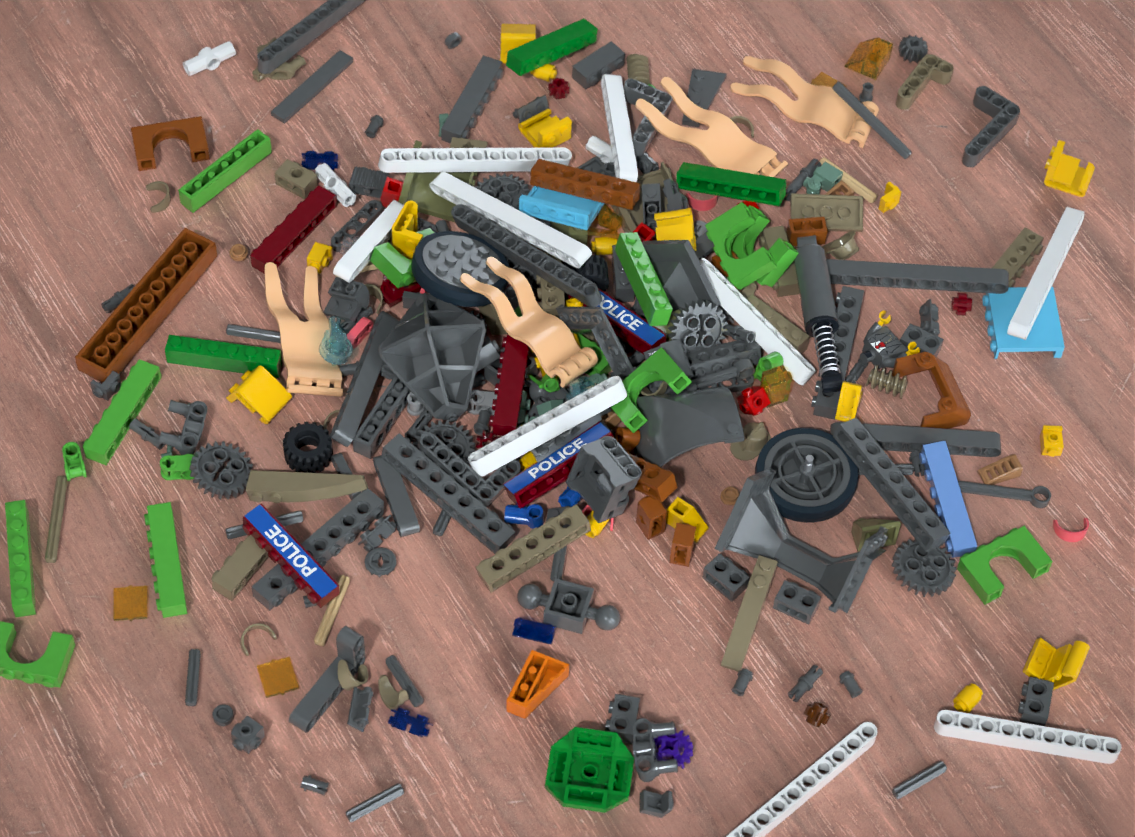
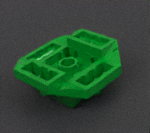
(594, 753)

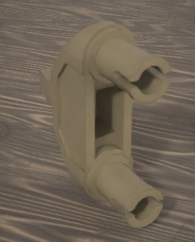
(283, 72)

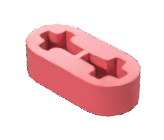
(360, 331)

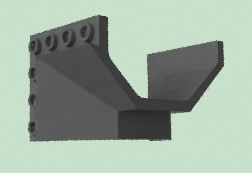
(681, 280)
(759, 529)

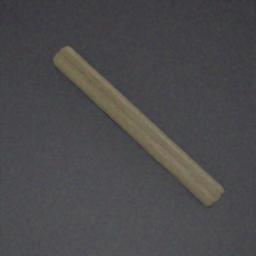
(56, 519)

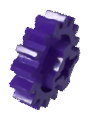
(672, 746)

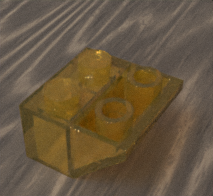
(870, 57)

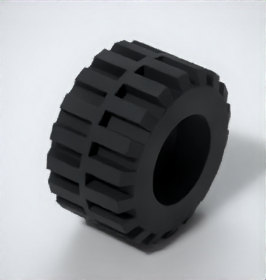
(595, 270)
(307, 435)

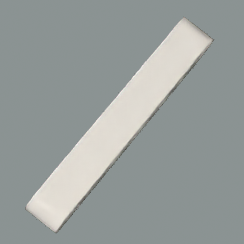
(360, 253)

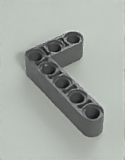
(659, 99)
(1004, 116)
(466, 472)
(327, 688)

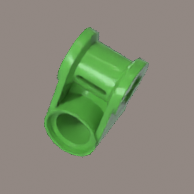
(768, 362)
(74, 464)
(178, 467)

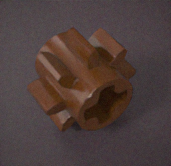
(817, 714)

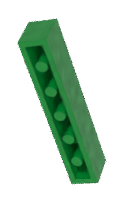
(551, 47)
(731, 183)
(221, 355)

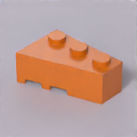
(535, 683)

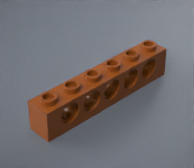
(585, 184)
(654, 480)

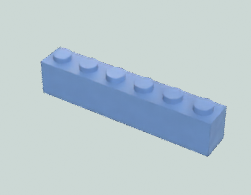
(948, 498)

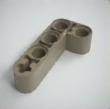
(928, 69)

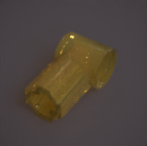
(608, 219)

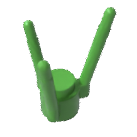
(547, 383)

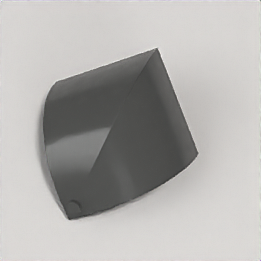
(686, 423)

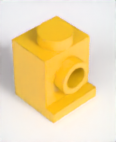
(319, 256)
(1051, 440)

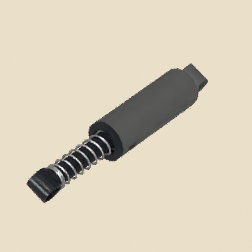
(818, 308)

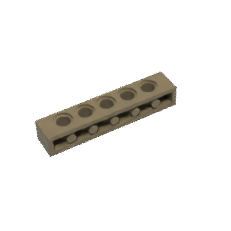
(528, 557)

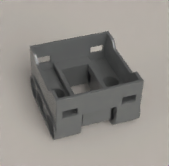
(604, 477)

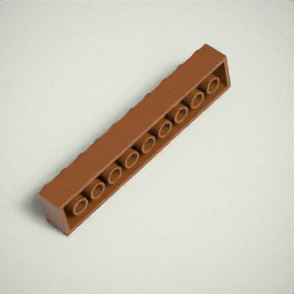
(146, 305)

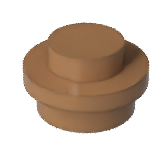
(238, 252)
(729, 496)

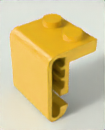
(514, 36)
(546, 131)
(1066, 173)
(676, 226)
(405, 228)
(260, 393)
(1056, 665)

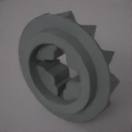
(373, 558)

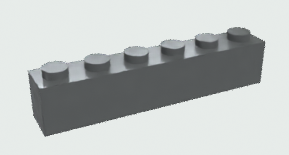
(472, 99)

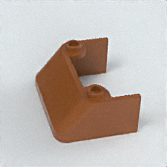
(952, 405)

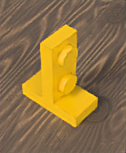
(848, 401)

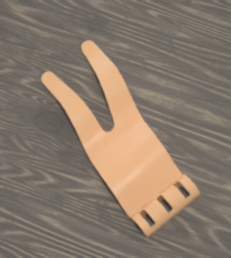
(814, 104)
(721, 144)
(541, 331)
(302, 339)

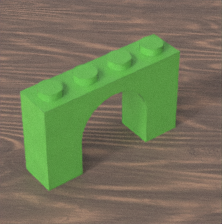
(722, 233)
(781, 251)
(393, 264)
(656, 368)
(1017, 545)
(47, 670)

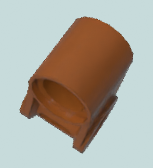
(627, 438)

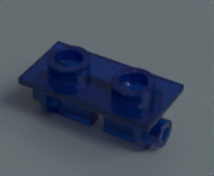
(312, 159)
(533, 631)
(402, 719)

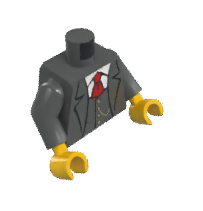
(883, 346)

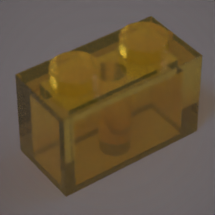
(776, 384)

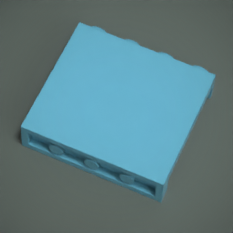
(560, 207)
(1044, 335)

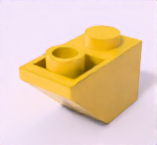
(683, 512)

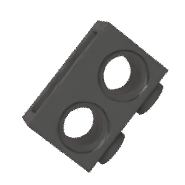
(925, 341)
(723, 580)
(794, 606)
(1039, 702)
(623, 718)

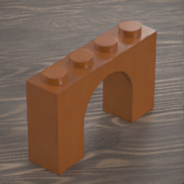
(149, 136)

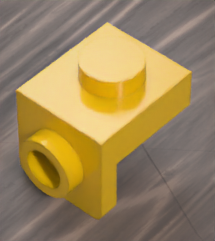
(891, 197)

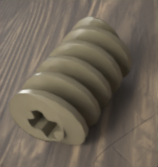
(638, 68)
(887, 381)

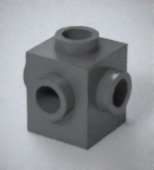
(247, 735)

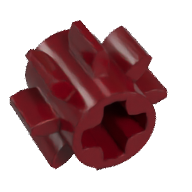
(558, 88)
(961, 304)
(485, 436)

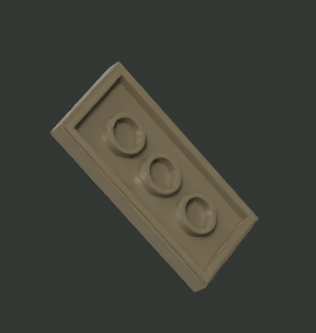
(840, 211)

